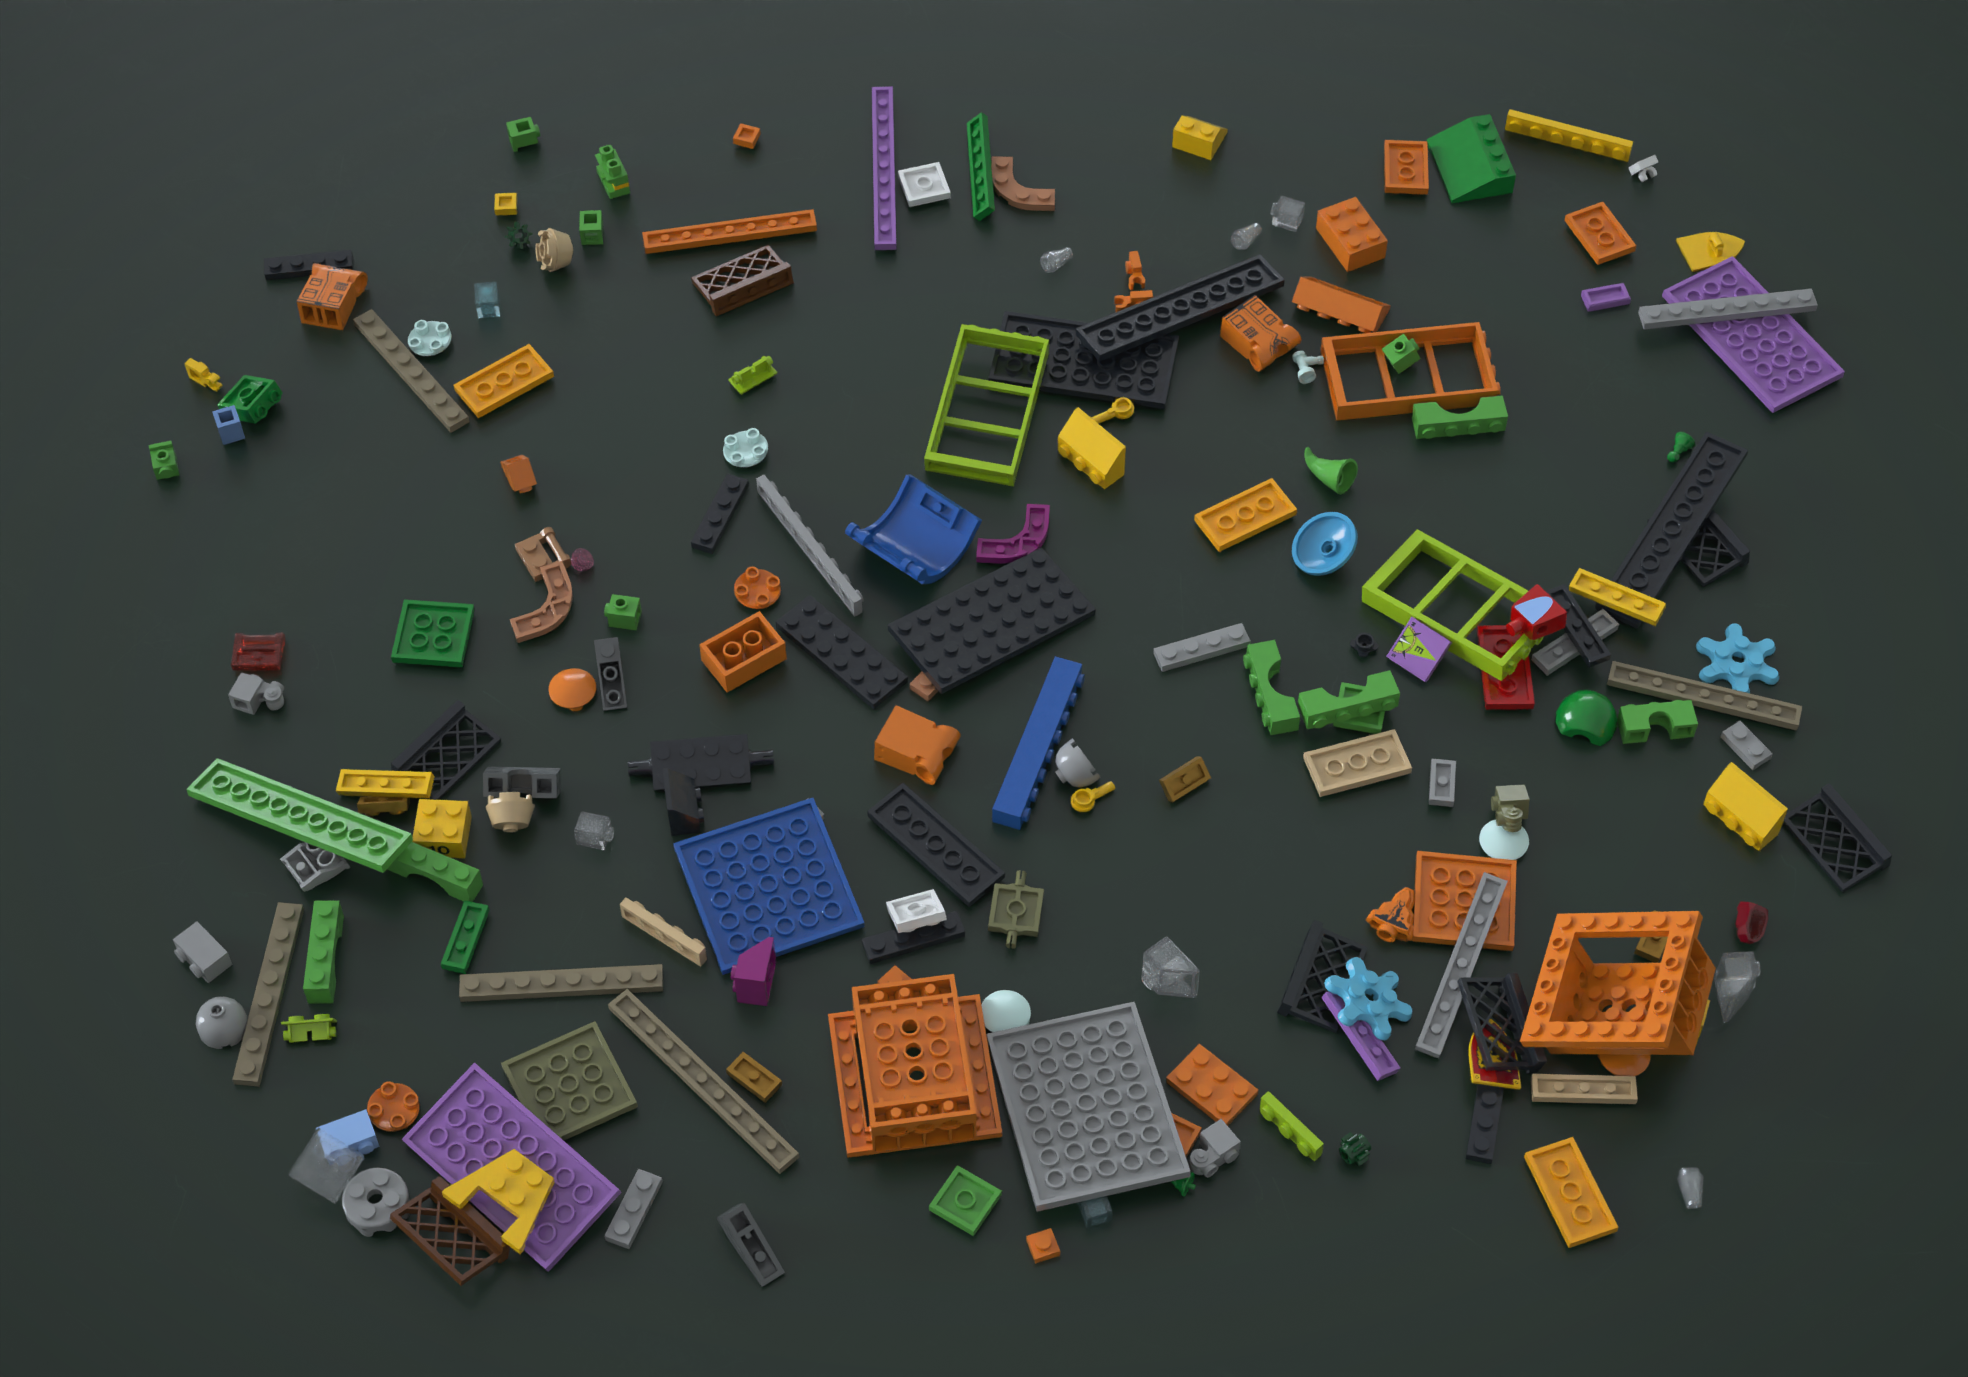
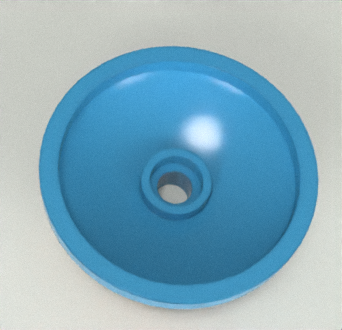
(1318, 537)

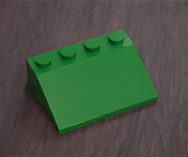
(1472, 160)

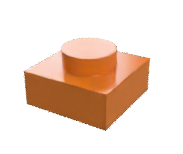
(746, 136)
(1043, 1245)

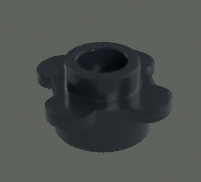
(1364, 639)

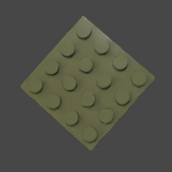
(571, 1082)

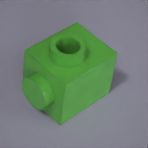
(1401, 353)
(623, 612)

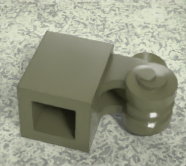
(1511, 806)

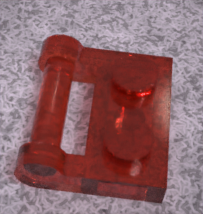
(257, 656)

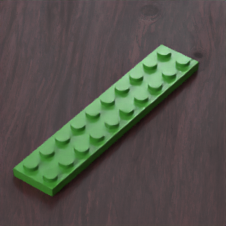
(300, 815)

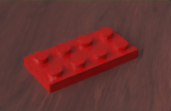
(1515, 689)

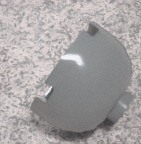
(1074, 766)
(221, 1022)

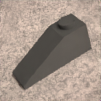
(750, 1243)

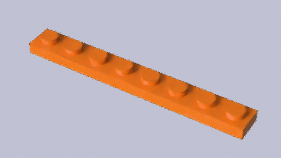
(729, 231)

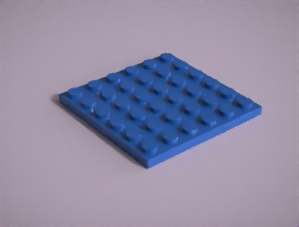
(768, 880)

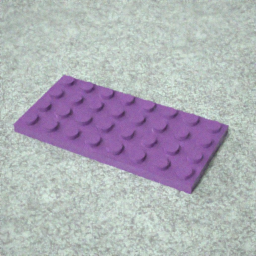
(1765, 352)
(483, 1122)

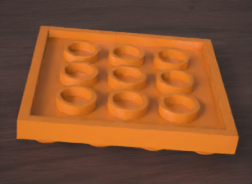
(1446, 890)

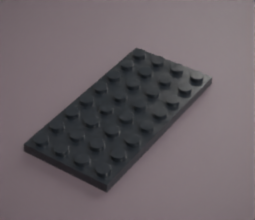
(1072, 370)
(991, 620)

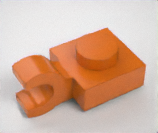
(1134, 268)
(1134, 298)

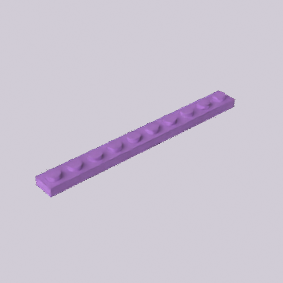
(883, 168)

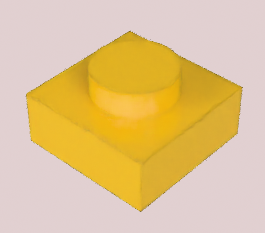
(505, 204)

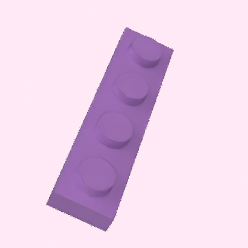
(1368, 1046)

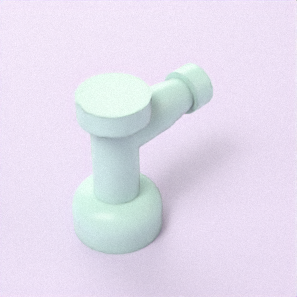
(1306, 374)

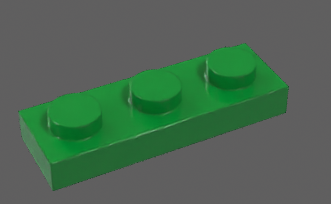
(465, 937)

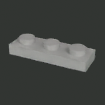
(633, 1208)

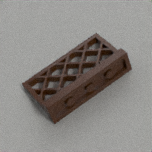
(746, 288)
(470, 1222)

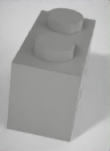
(201, 952)

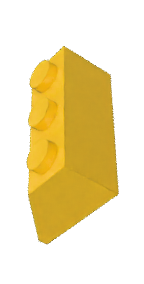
(1092, 449)
(1745, 807)

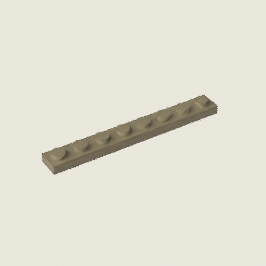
(411, 370)
(1705, 695)
(560, 982)
(268, 994)

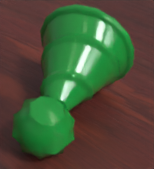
(1682, 443)
(1184, 1184)

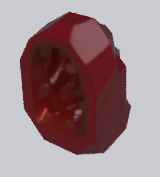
(1751, 922)

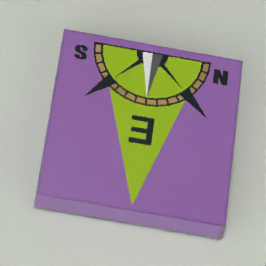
(1419, 649)

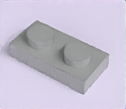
(1746, 745)
(1442, 782)

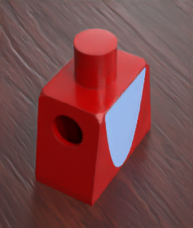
(1536, 615)

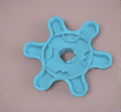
(1737, 673)
(1360, 1007)

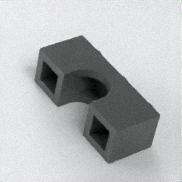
(534, 781)

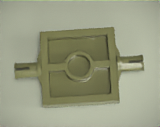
(1016, 909)

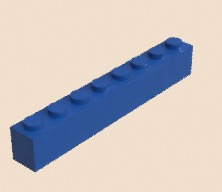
(1037, 743)

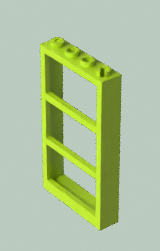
(974, 468)
(1375, 597)

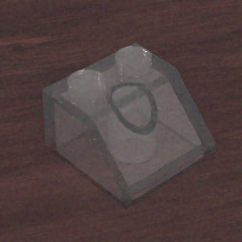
(1169, 970)
(1735, 981)

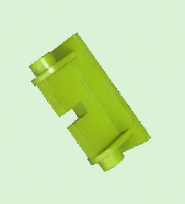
(754, 375)
(299, 1028)

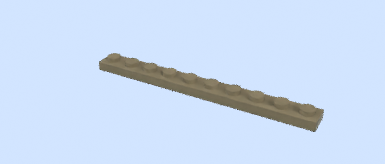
(704, 1081)

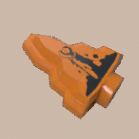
(1395, 918)

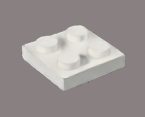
(924, 184)
(916, 911)

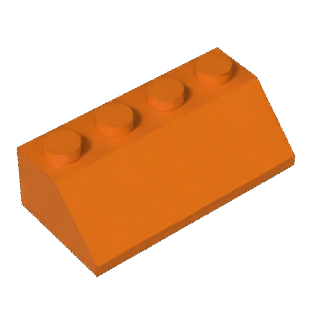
(1340, 304)

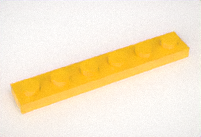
(1568, 135)

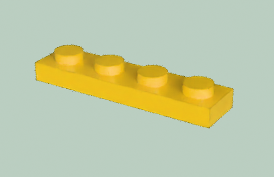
(1617, 597)
(385, 783)

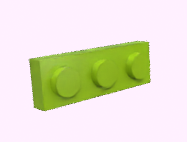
(1291, 1127)

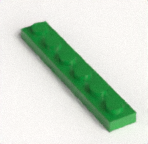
(980, 166)

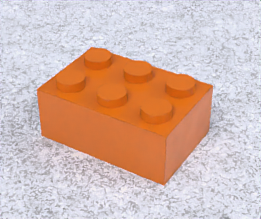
(1351, 234)
(743, 651)

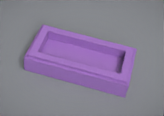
(1605, 297)

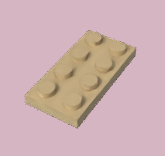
(1357, 763)

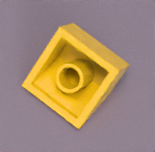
(1197, 137)

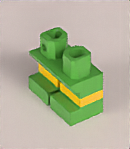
(612, 172)

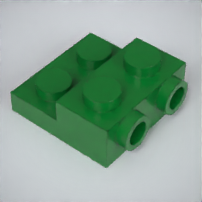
(252, 398)

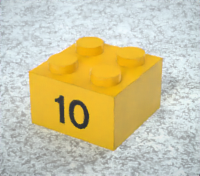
(443, 826)

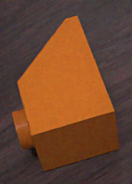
(519, 473)

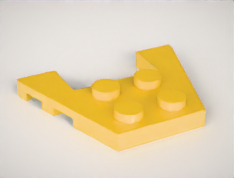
(514, 1185)

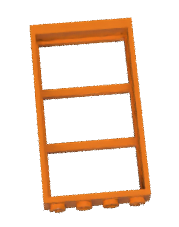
(1425, 338)

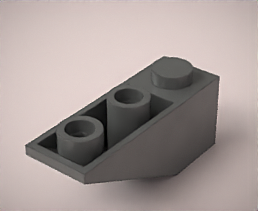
(610, 673)

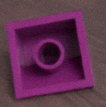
(755, 973)

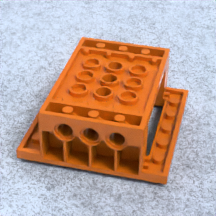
(1574, 990)
(958, 1089)

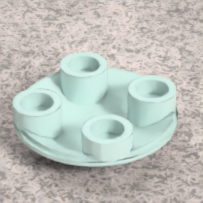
(429, 337)
(745, 448)
(1501, 843)
(1005, 1011)

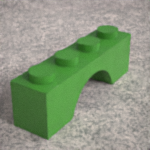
(1433, 421)
(1322, 708)
(1279, 711)
(454, 876)
(320, 964)

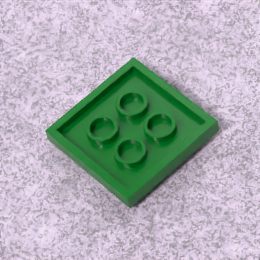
(432, 633)

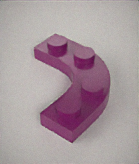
(1027, 541)

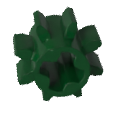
(519, 241)
(1354, 1148)

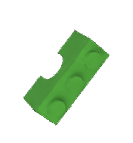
(1675, 716)

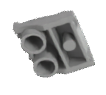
(313, 865)

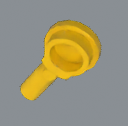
(1121, 408)
(1084, 799)

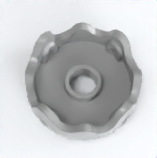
(374, 1217)

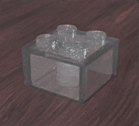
(326, 1165)

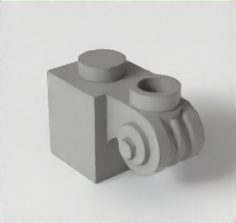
(251, 691)
(1219, 1147)

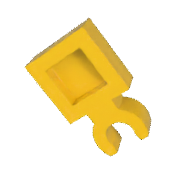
(200, 373)

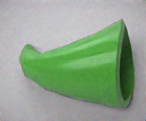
(1335, 474)

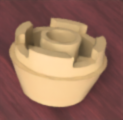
(554, 249)
(510, 811)

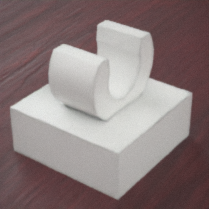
(1644, 166)

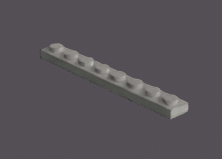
(1727, 308)
(814, 550)
(1461, 965)

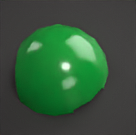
(1587, 715)

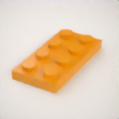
(503, 380)
(1245, 514)
(1571, 1192)

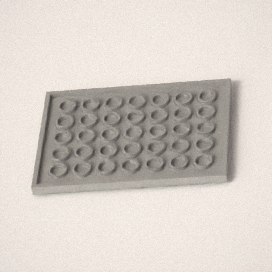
(1087, 1106)

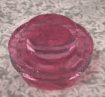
(582, 559)

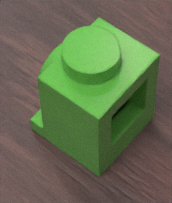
(522, 133)
(591, 227)
(164, 460)

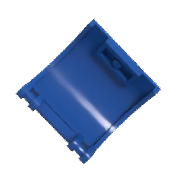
(919, 532)

